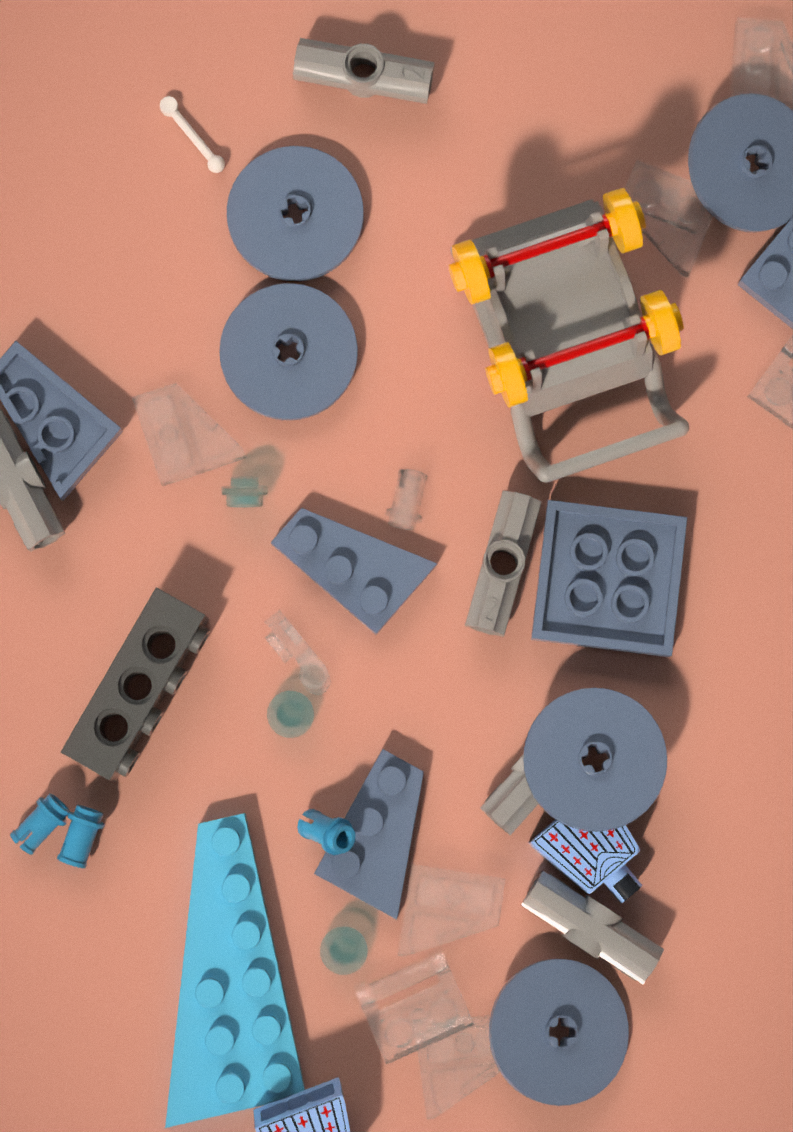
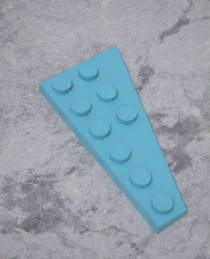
(233, 1012)

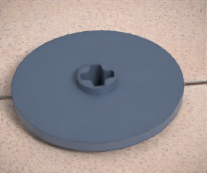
(720, 168)
(312, 183)
(286, 316)
(576, 792)
(533, 1059)

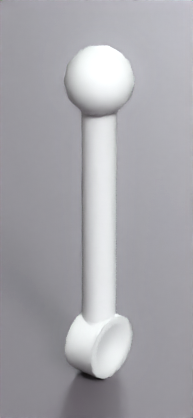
(170, 108)

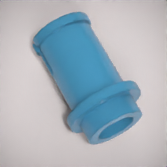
(41, 823)
(333, 834)
(80, 836)

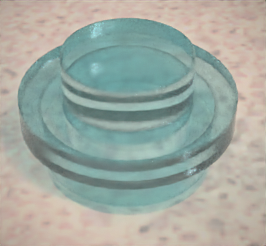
(244, 492)
(290, 714)
(343, 950)

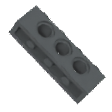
(88, 740)

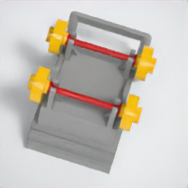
(569, 321)

